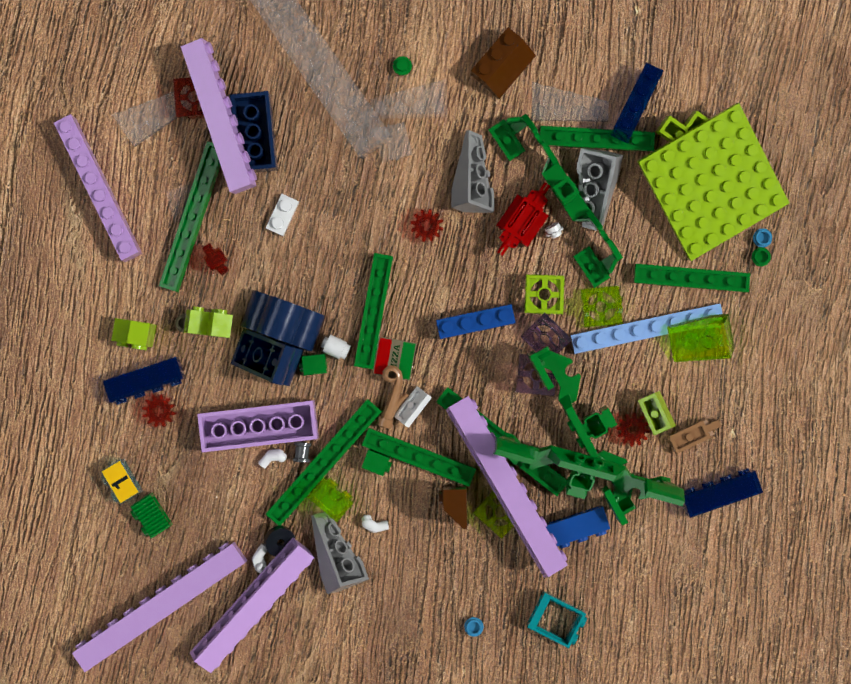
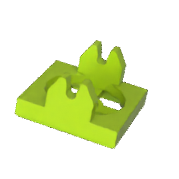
(530, 280)

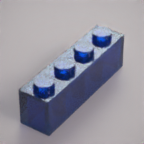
(637, 102)
(144, 380)
(722, 492)

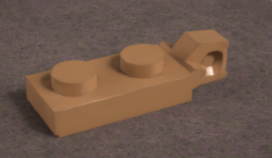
(693, 435)

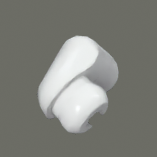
(272, 455)
(373, 526)
(258, 558)

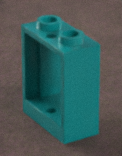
(538, 611)

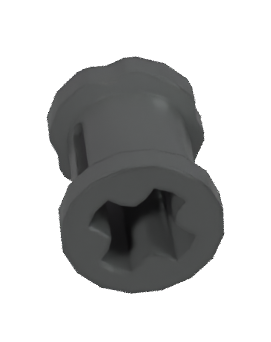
(301, 452)

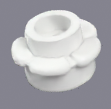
(554, 230)

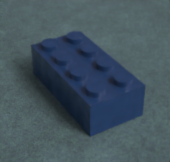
(257, 128)

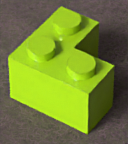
(671, 128)
(213, 323)
(133, 332)

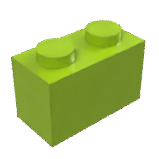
(656, 413)

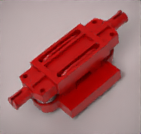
(523, 219)

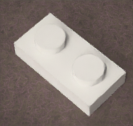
(282, 215)
(412, 406)

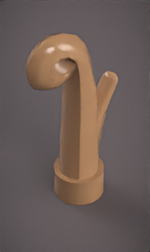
(394, 400)

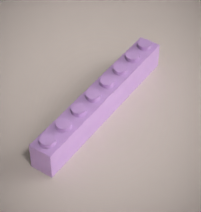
(218, 116)
(98, 188)
(251, 605)

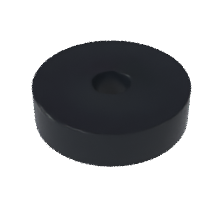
(275, 534)

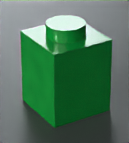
(313, 364)
(376, 462)

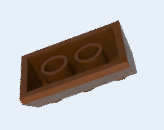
(503, 63)
(455, 503)

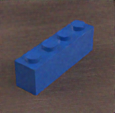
(475, 321)
(579, 526)

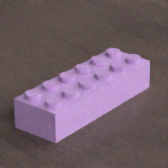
(258, 426)

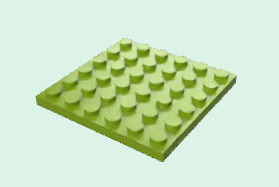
(713, 181)

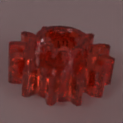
(433, 222)
(215, 259)
(156, 403)
(630, 436)

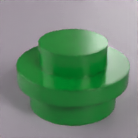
(402, 65)
(761, 257)

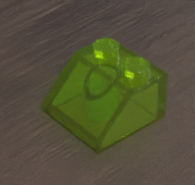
(331, 498)

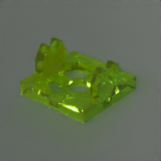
(614, 292)
(480, 512)

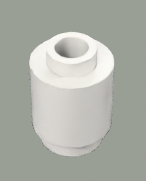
(335, 347)

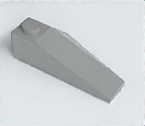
(597, 180)
(471, 184)
(336, 560)

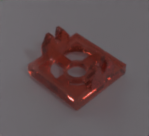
(182, 112)

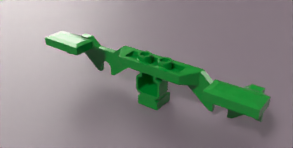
(565, 191)
(593, 425)
(585, 470)

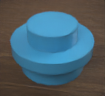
(762, 238)
(473, 626)

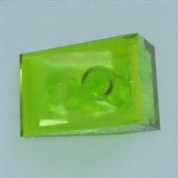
(702, 339)

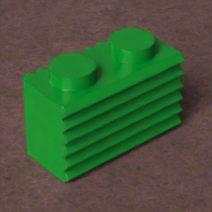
(151, 516)

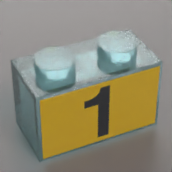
(121, 481)

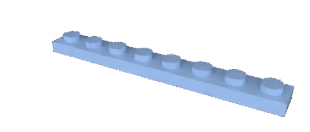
(636, 330)

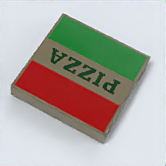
(394, 353)

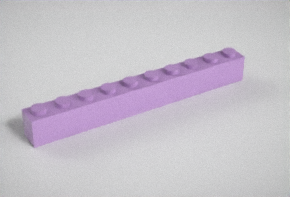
(507, 487)
(160, 606)

